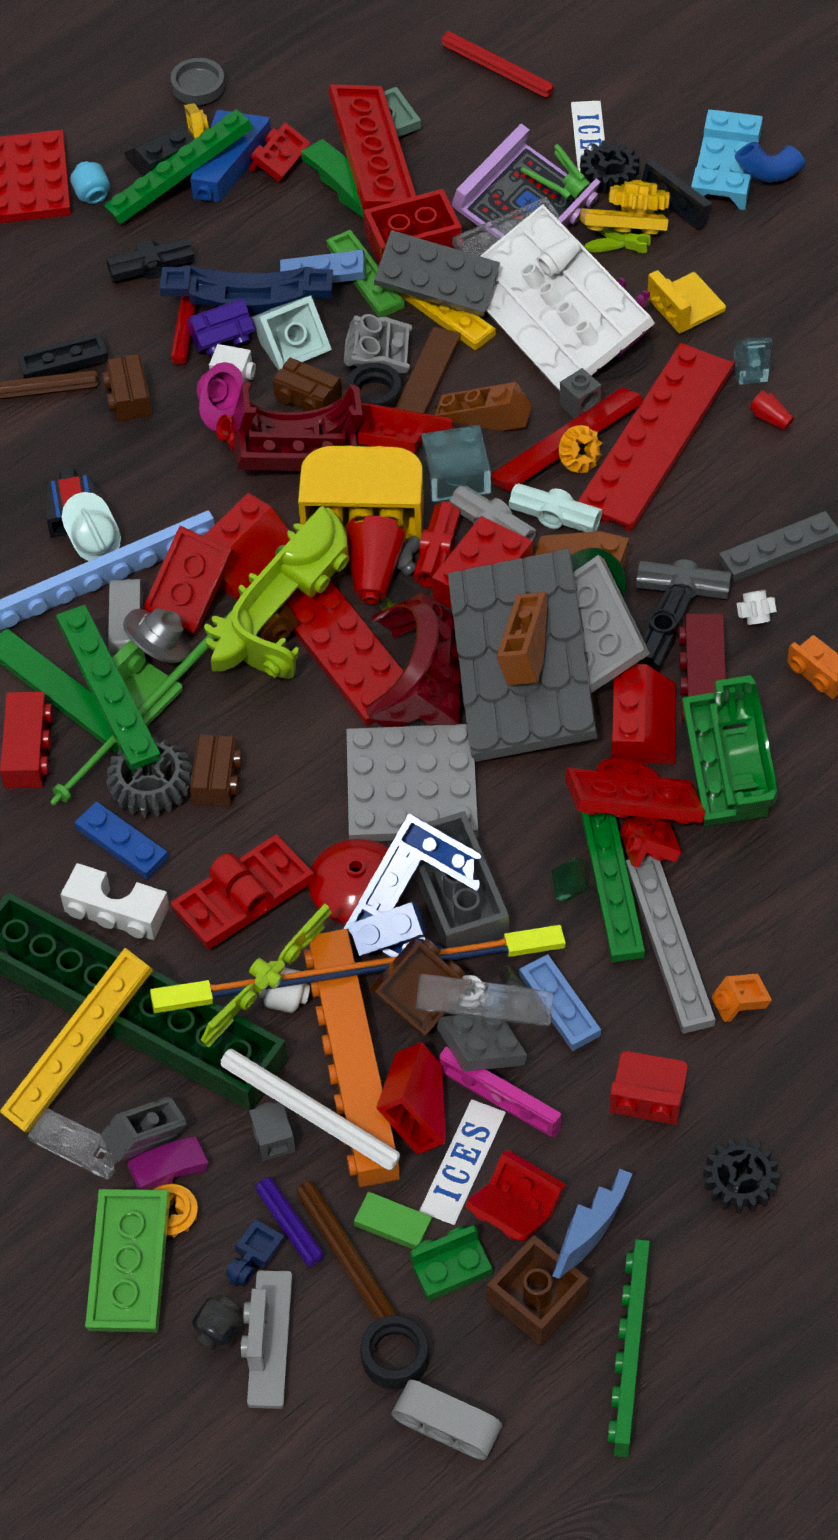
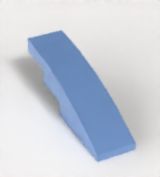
(590, 1224)

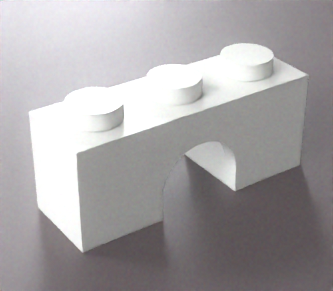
(137, 914)

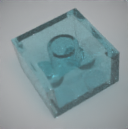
(454, 460)

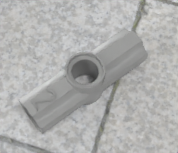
(474, 505)

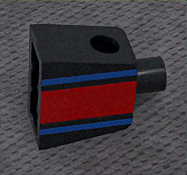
(57, 495)

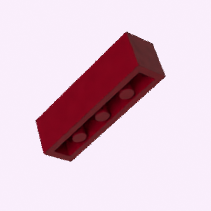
(703, 654)

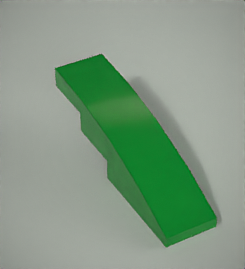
(334, 172)

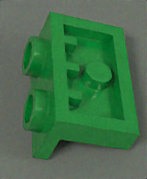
(450, 1262)

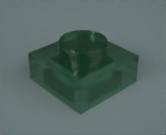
(569, 879)

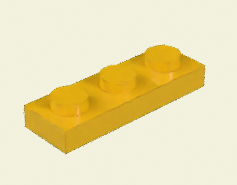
(623, 220)

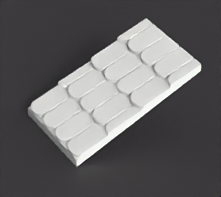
(560, 318)

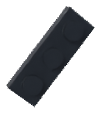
(683, 198)
(63, 356)

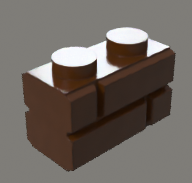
(306, 386)
(128, 388)
(214, 770)

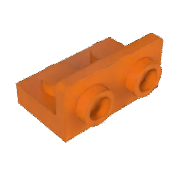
(816, 663)

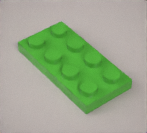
(128, 1260)

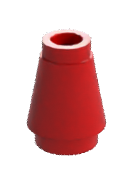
(771, 410)

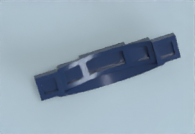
(258, 290)

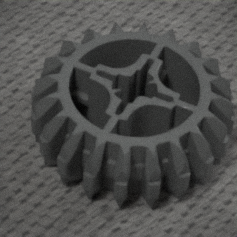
(149, 788)

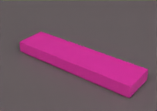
(503, 1095)

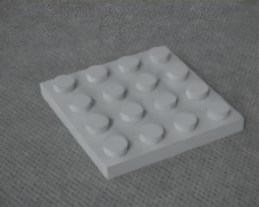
(607, 625)
(405, 773)

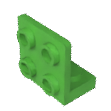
(143, 679)

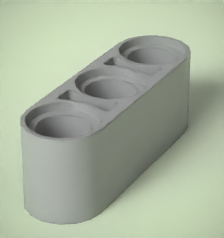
(123, 597)
(447, 1419)

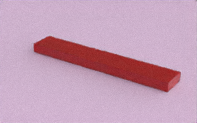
(547, 450)

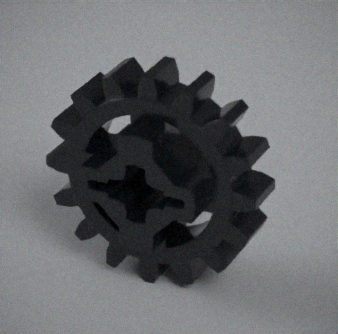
(609, 164)
(749, 1188)

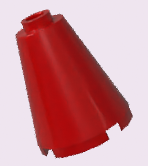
(373, 555)

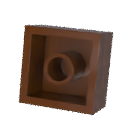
(531, 1295)

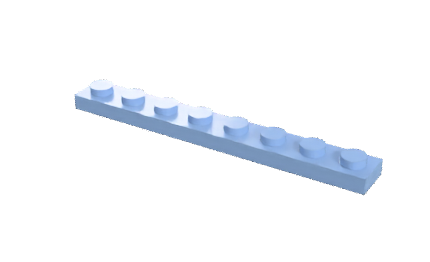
(95, 573)

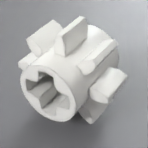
(756, 607)

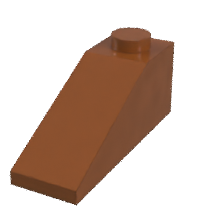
(615, 544)
(524, 639)

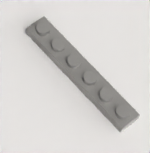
(670, 945)

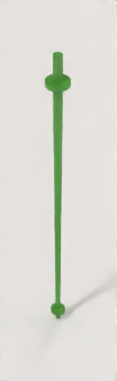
(62, 792)

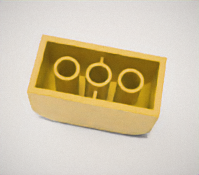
(364, 483)

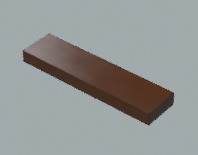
(429, 370)

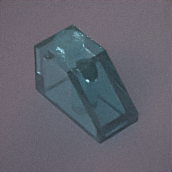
(752, 359)

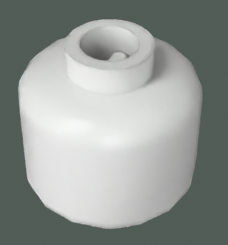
(286, 998)

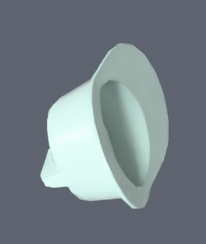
(90, 525)

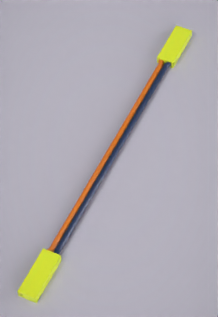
(200, 992)

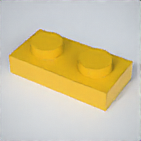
(196, 120)

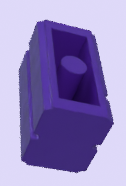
(221, 326)

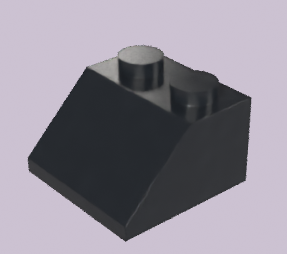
(152, 152)

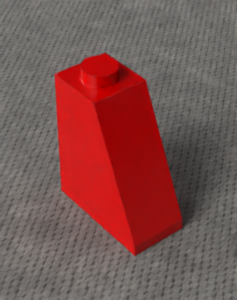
(415, 1098)

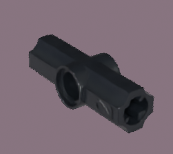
(150, 259)
(664, 625)

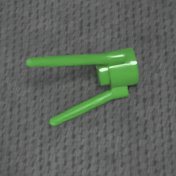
(574, 182)

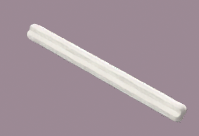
(310, 1109)

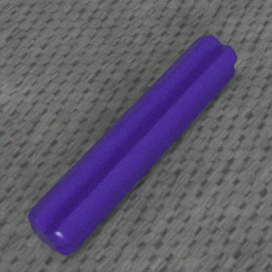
(289, 1221)

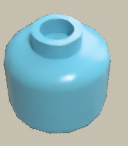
(90, 182)

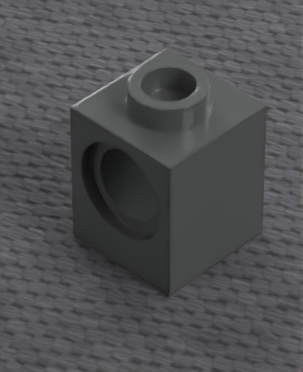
(579, 393)
(272, 1130)

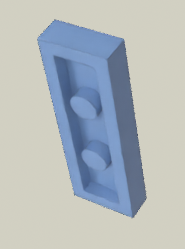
(345, 265)
(568, 1011)

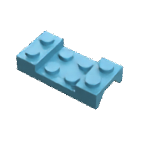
(716, 167)

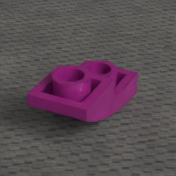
(166, 1162)

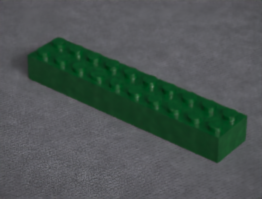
(68, 964)

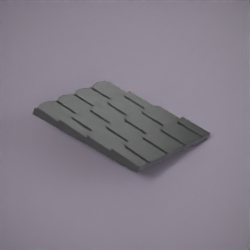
(521, 716)

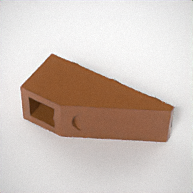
(491, 407)

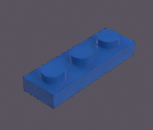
(121, 840)

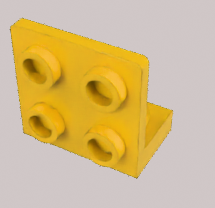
(683, 301)

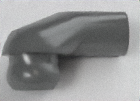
(405, 558)

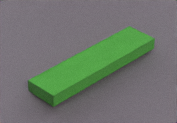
(381, 299)

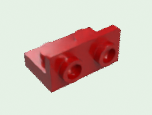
(280, 152)
(649, 837)

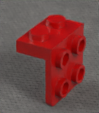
(648, 1087)
(517, 1197)

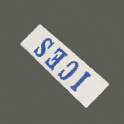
(587, 126)
(462, 1162)

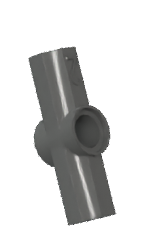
(684, 575)

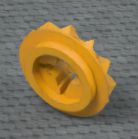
(569, 449)
(185, 1205)

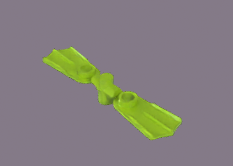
(265, 975)

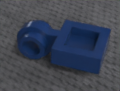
(256, 1245)

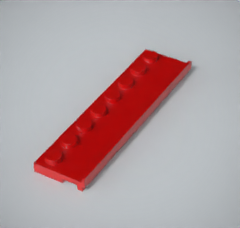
(656, 435)

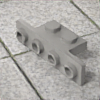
(267, 1338)

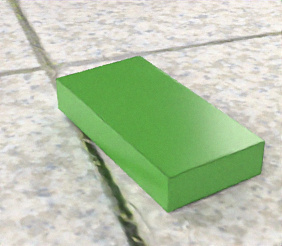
(392, 1221)

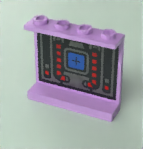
(518, 189)

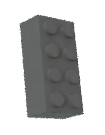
(457, 910)

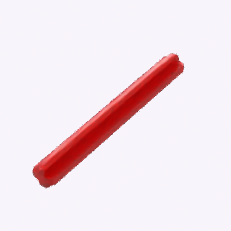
(497, 64)

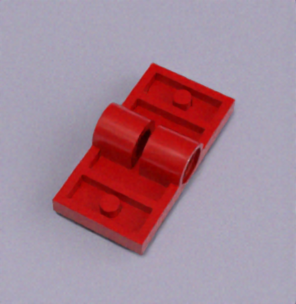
(241, 890)

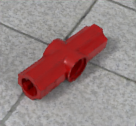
(436, 542)

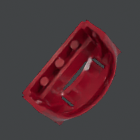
(285, 439)
(432, 677)

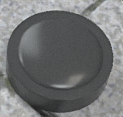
(197, 81)

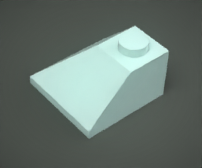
(291, 332)

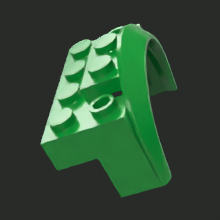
(732, 764)

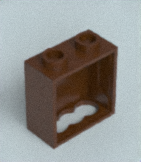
(400, 981)

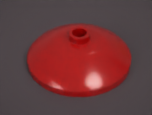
(336, 882)

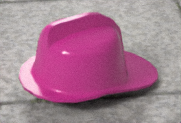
(218, 392)

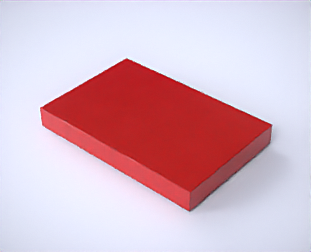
(189, 577)

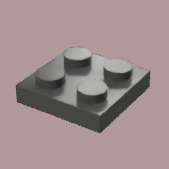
(481, 1042)

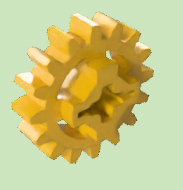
(639, 197)

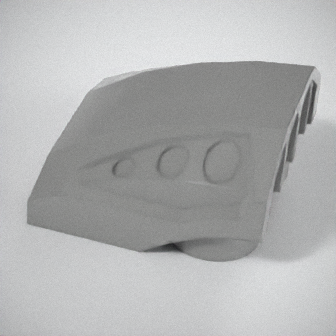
(377, 341)

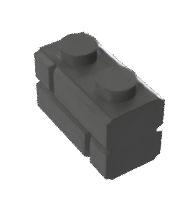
(143, 1128)

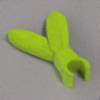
(618, 240)

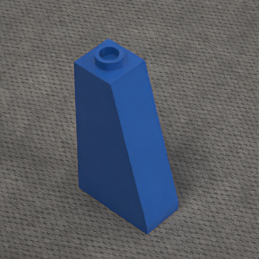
(221, 172)

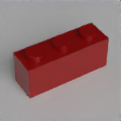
(25, 740)

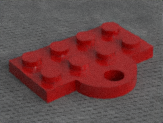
(633, 789)

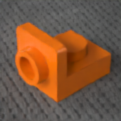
(740, 994)

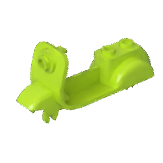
(304, 564)

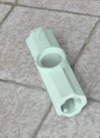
(555, 508)

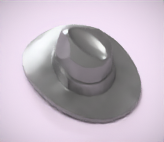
(157, 634)

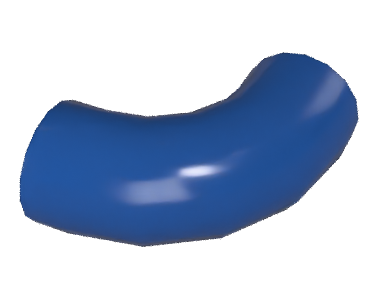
(769, 167)

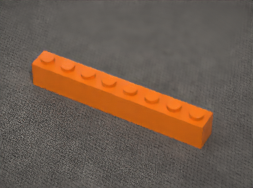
(351, 1051)

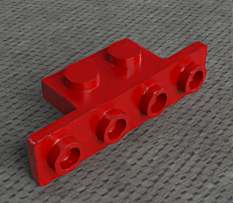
(397, 427)

